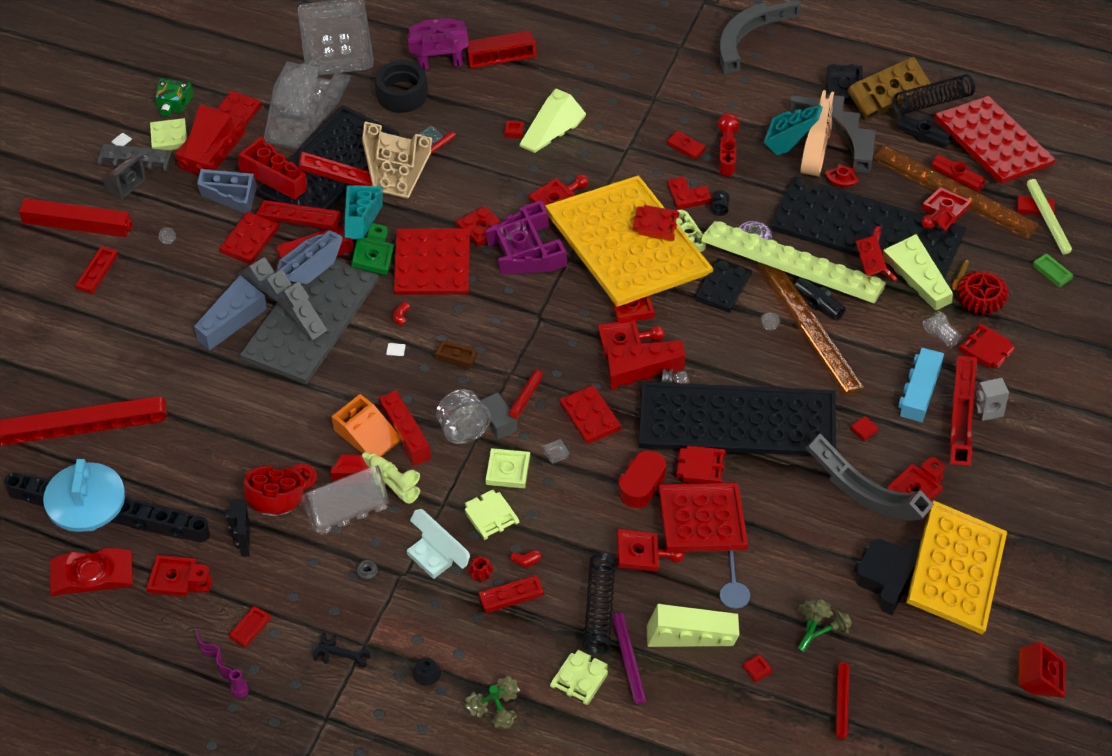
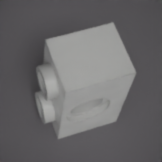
(991, 399)

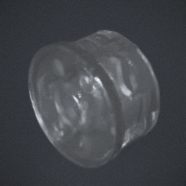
(463, 416)

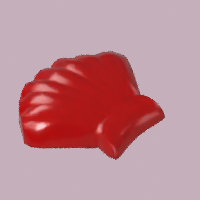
(842, 176)

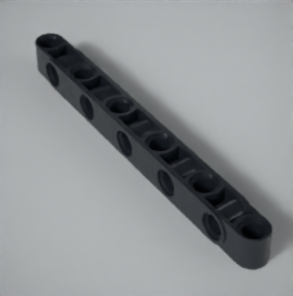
(132, 514)

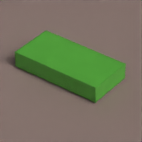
(1052, 270)

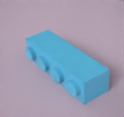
(921, 384)

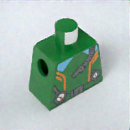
(173, 96)

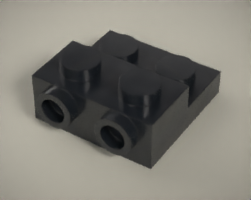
(841, 77)
(239, 525)

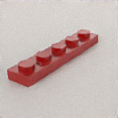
(334, 170)
(299, 215)

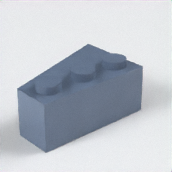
(228, 188)

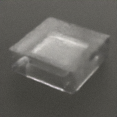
(556, 451)

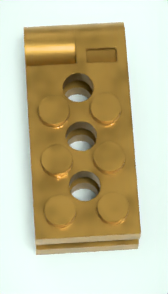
(876, 93)

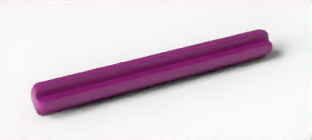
(629, 658)

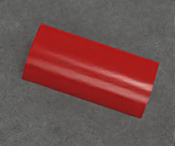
(500, 49)

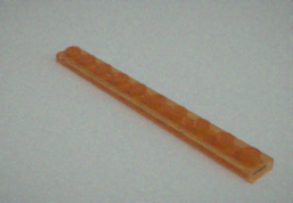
(935, 180)
(812, 329)

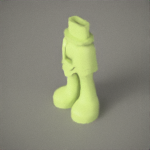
(400, 483)

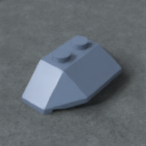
(311, 257)

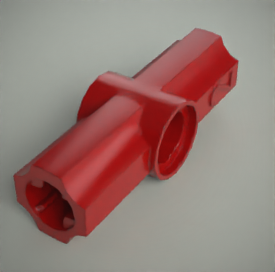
(958, 172)

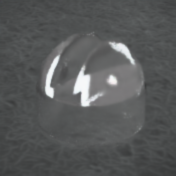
(681, 377)

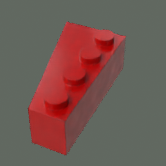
(272, 168)
(643, 361)

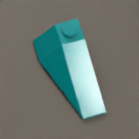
(790, 127)

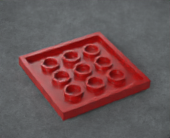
(432, 262)
(702, 517)

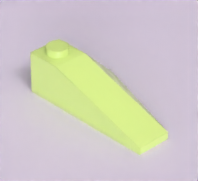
(554, 118)

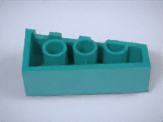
(361, 209)

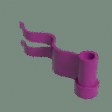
(238, 684)

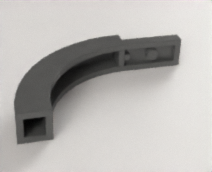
(747, 21)
(864, 491)

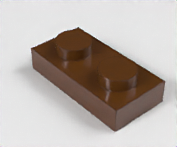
(456, 354)

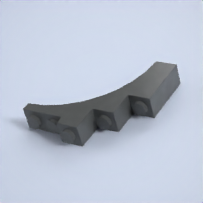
(845, 124)
(290, 297)

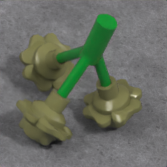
(814, 612)
(504, 689)

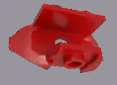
(872, 257)

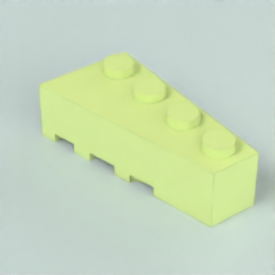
(918, 269)
(691, 627)

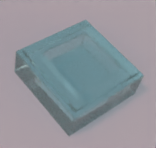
(433, 133)

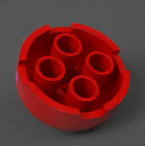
(273, 490)

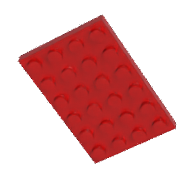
(994, 139)

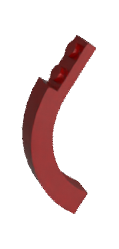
(962, 410)

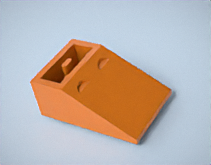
(365, 427)

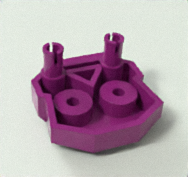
(438, 38)

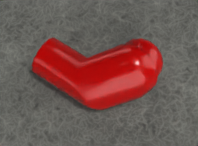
(398, 313)
(526, 560)

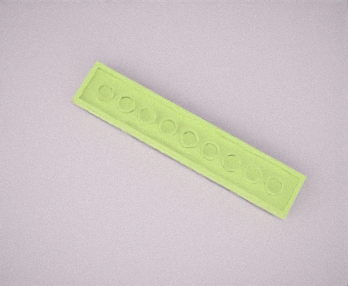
(794, 261)

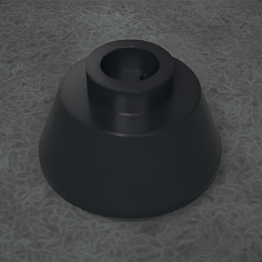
(426, 671)

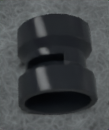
(720, 203)

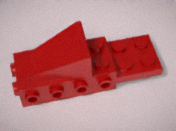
(216, 133)

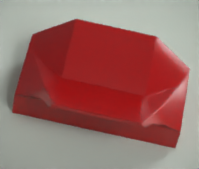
(347, 466)

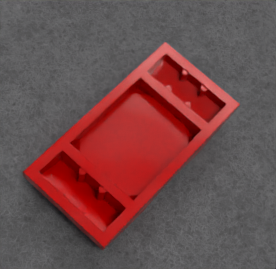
(91, 571)

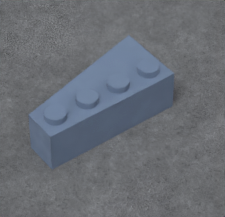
(230, 313)

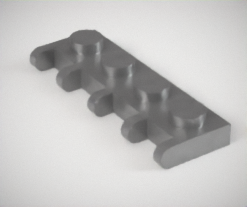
(150, 157)

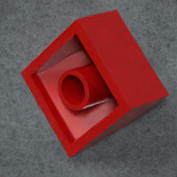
(1041, 671)

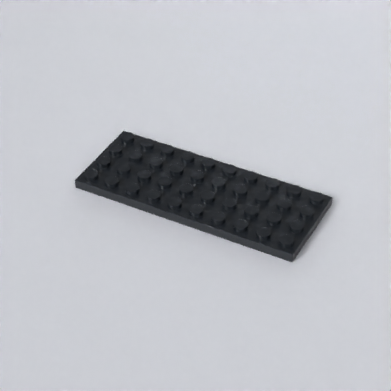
(842, 218)
(735, 417)

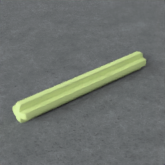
(1049, 216)

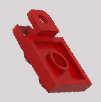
(926, 479)
(187, 576)

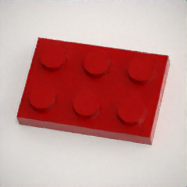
(249, 238)
(590, 414)

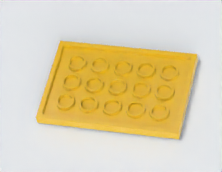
(957, 567)

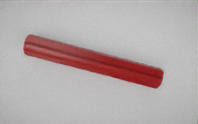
(526, 394)
(842, 701)

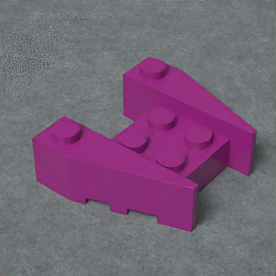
(522, 244)

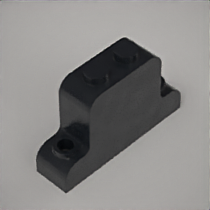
(887, 570)

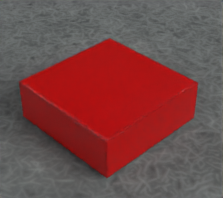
(514, 129)
(943, 218)
(864, 428)
(757, 668)

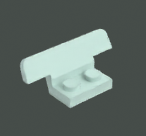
(436, 548)

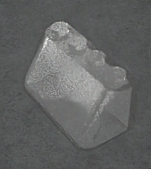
(345, 499)

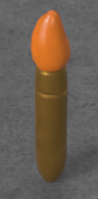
(963, 268)

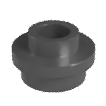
(367, 565)

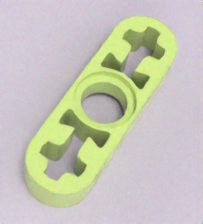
(690, 224)

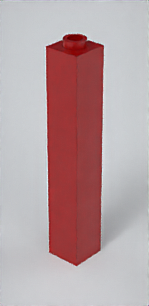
(75, 217)

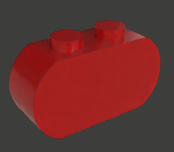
(642, 479)

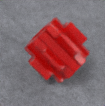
(480, 569)

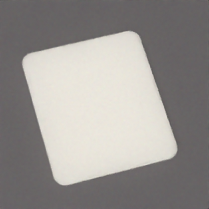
(122, 139)
(396, 349)

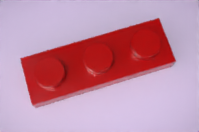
(96, 270)
(511, 594)

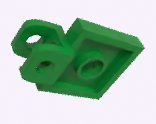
(375, 245)

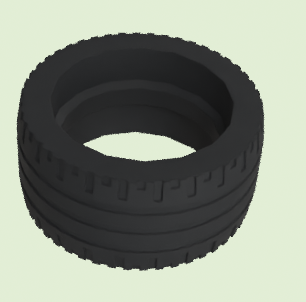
(401, 72)

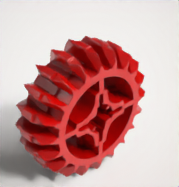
(982, 292)

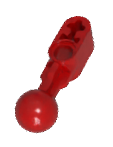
(728, 125)

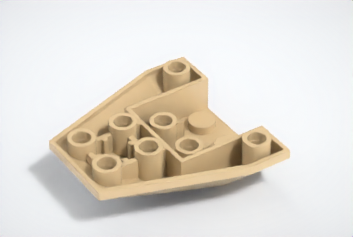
(394, 159)

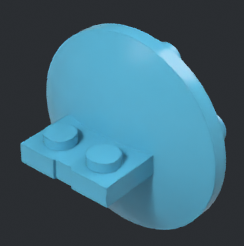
(84, 496)

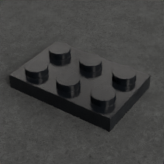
(724, 285)

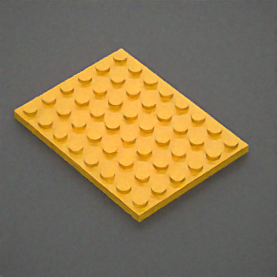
(623, 262)

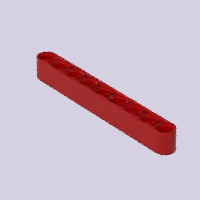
(82, 420)

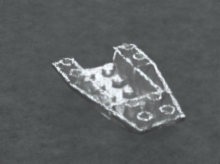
(293, 132)

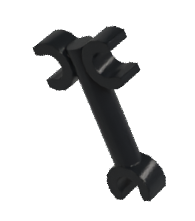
(328, 647)

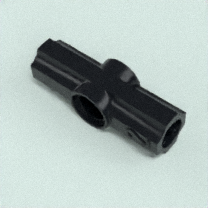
(924, 131)
(820, 298)

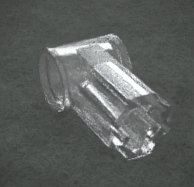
(939, 325)

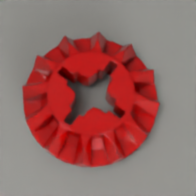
(309, 473)

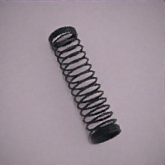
(960, 87)
(599, 567)

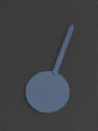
(734, 594)

